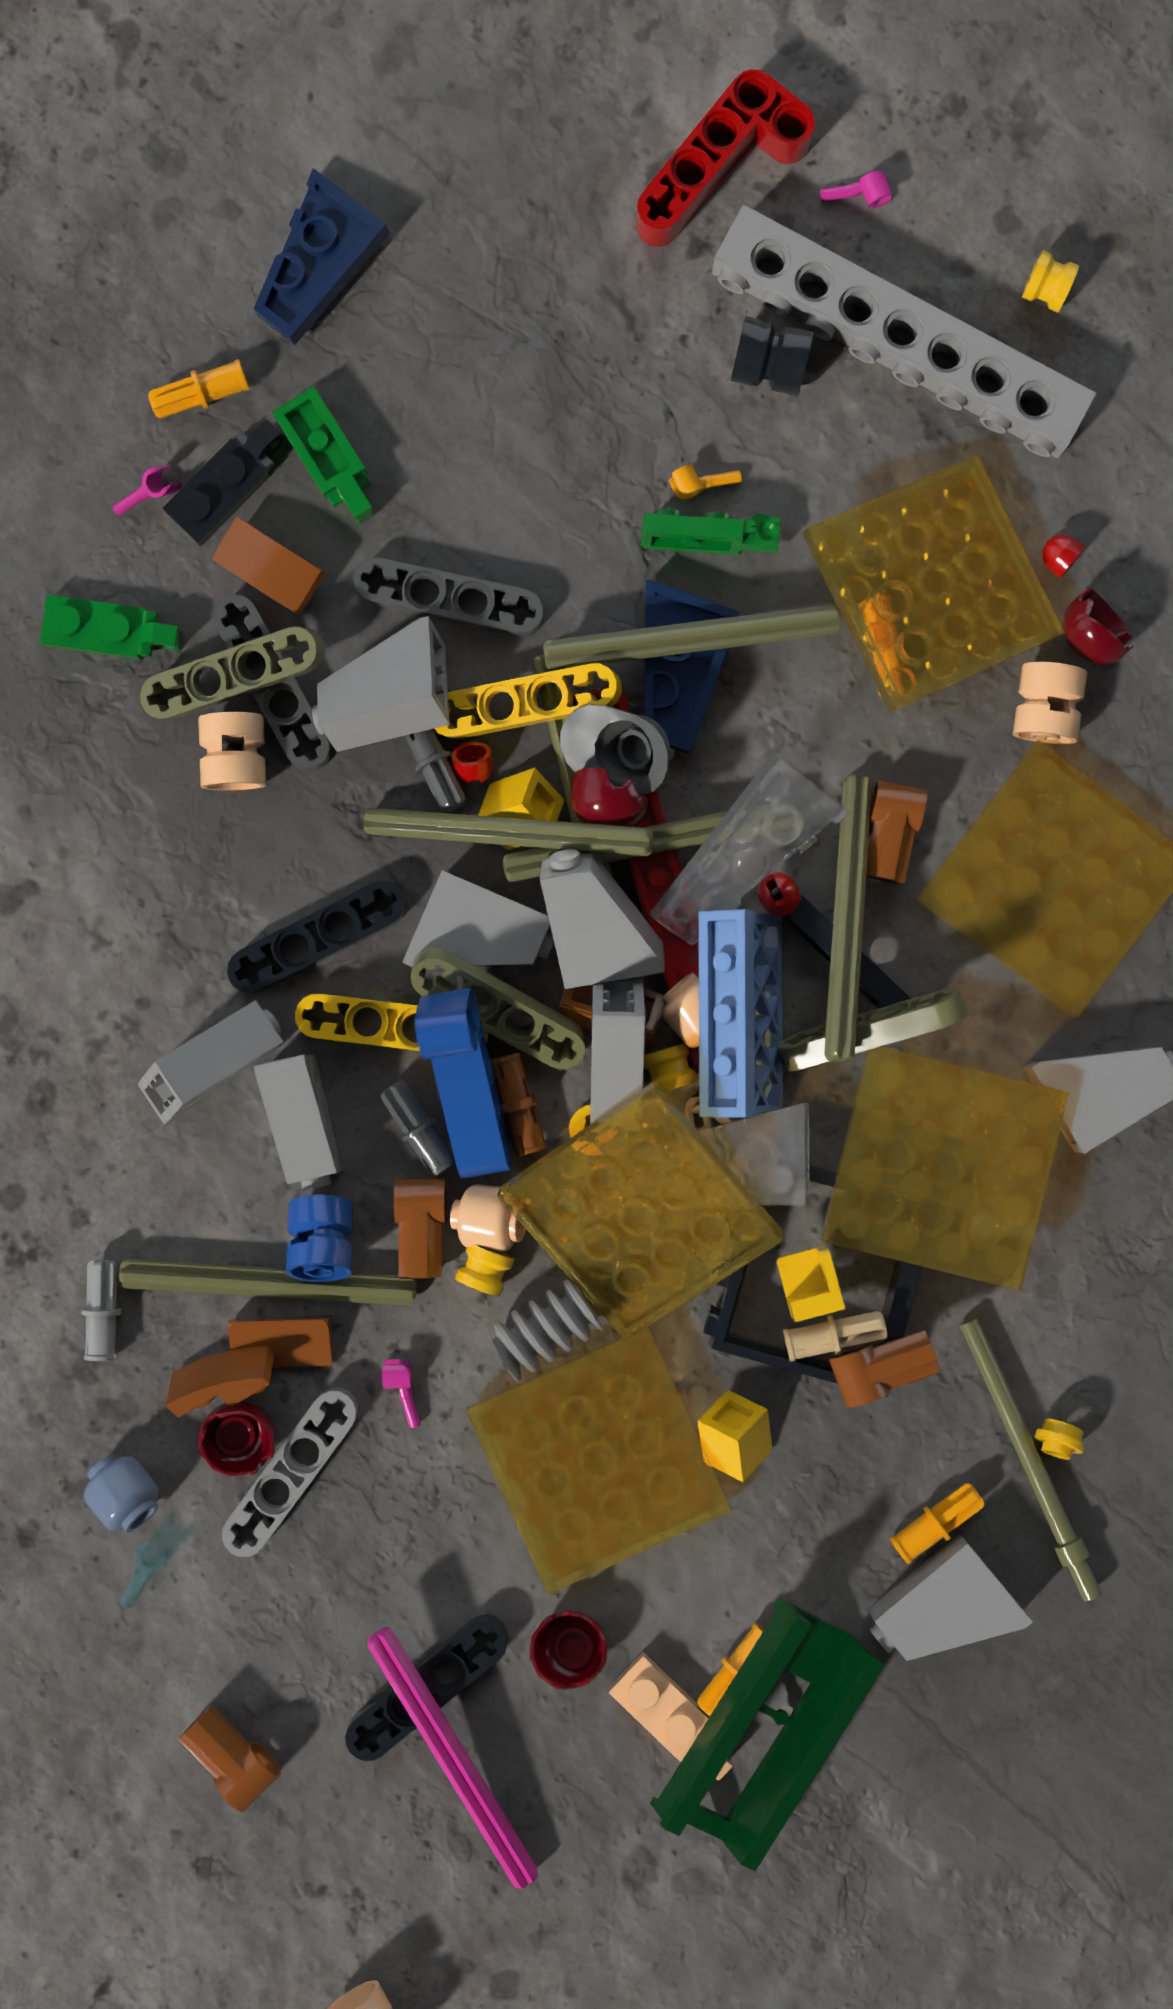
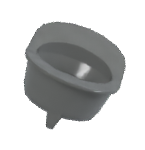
(619, 743)

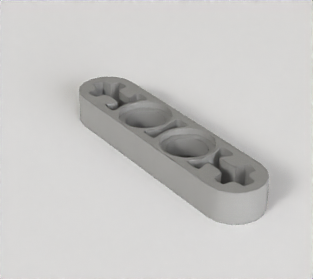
(287, 1469)

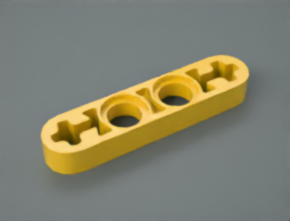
(524, 695)
(391, 1014)

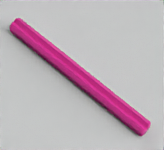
(452, 1757)

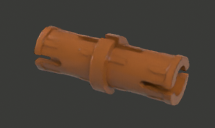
(518, 1103)

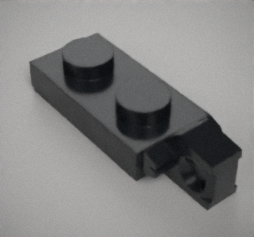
(224, 483)

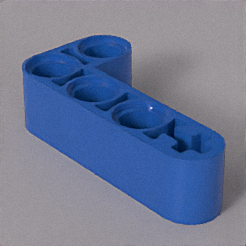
(454, 1040)

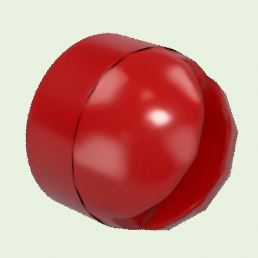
(1061, 553)
(472, 762)
(788, 889)

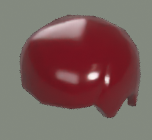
(1095, 629)
(604, 804)
(237, 1439)
(568, 1649)

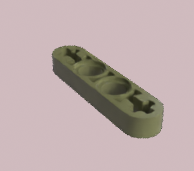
(230, 668)
(503, 1002)
(879, 1027)

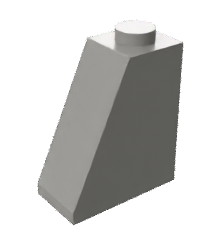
(386, 690)
(595, 923)
(480, 926)
(616, 1044)
(210, 1061)
(1106, 1091)
(299, 1120)
(945, 1605)

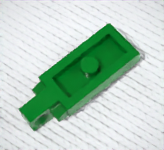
(325, 452)
(710, 534)
(105, 628)

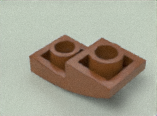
(268, 566)
(228, 1374)

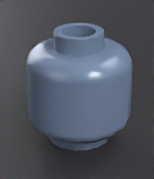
(121, 1493)

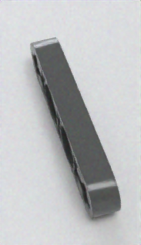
(451, 589)
(264, 696)

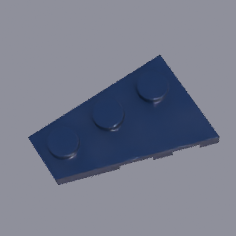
(322, 254)
(680, 684)

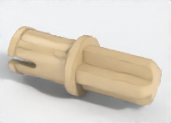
(835, 1335)

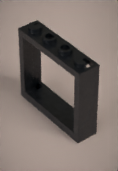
(719, 1318)

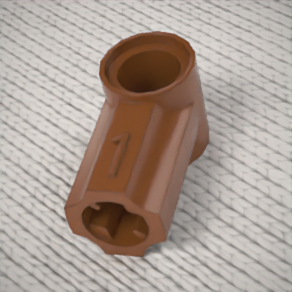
(895, 819)
(420, 1211)
(872, 1371)
(239, 1767)

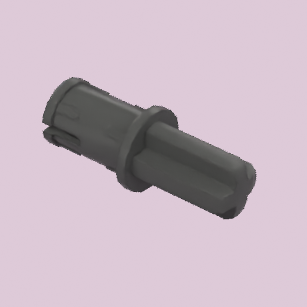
(435, 766)
(417, 1128)

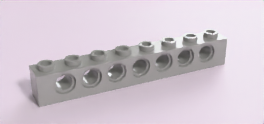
(888, 308)

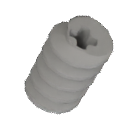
(544, 1329)

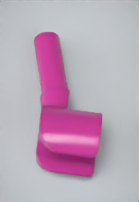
(872, 186)
(150, 487)
(398, 1374)

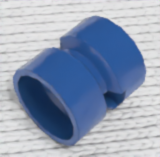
(319, 1244)

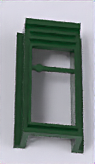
(839, 1680)

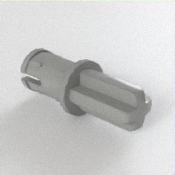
(101, 1311)

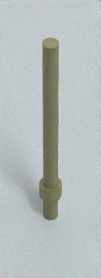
(1069, 1547)

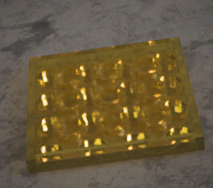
(932, 583)
(1054, 879)
(944, 1166)
(640, 1211)
(597, 1459)

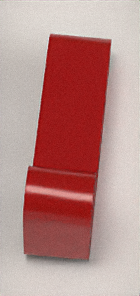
(714, 162)

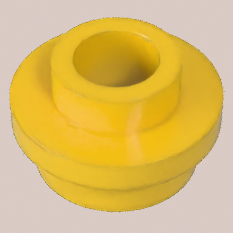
(1060, 1439)

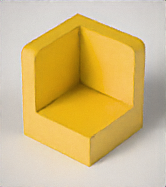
(522, 797)
(810, 1283)
(735, 1435)

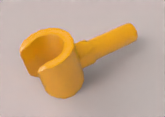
(688, 485)

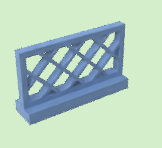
(727, 1008)

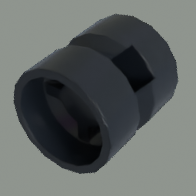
(772, 356)

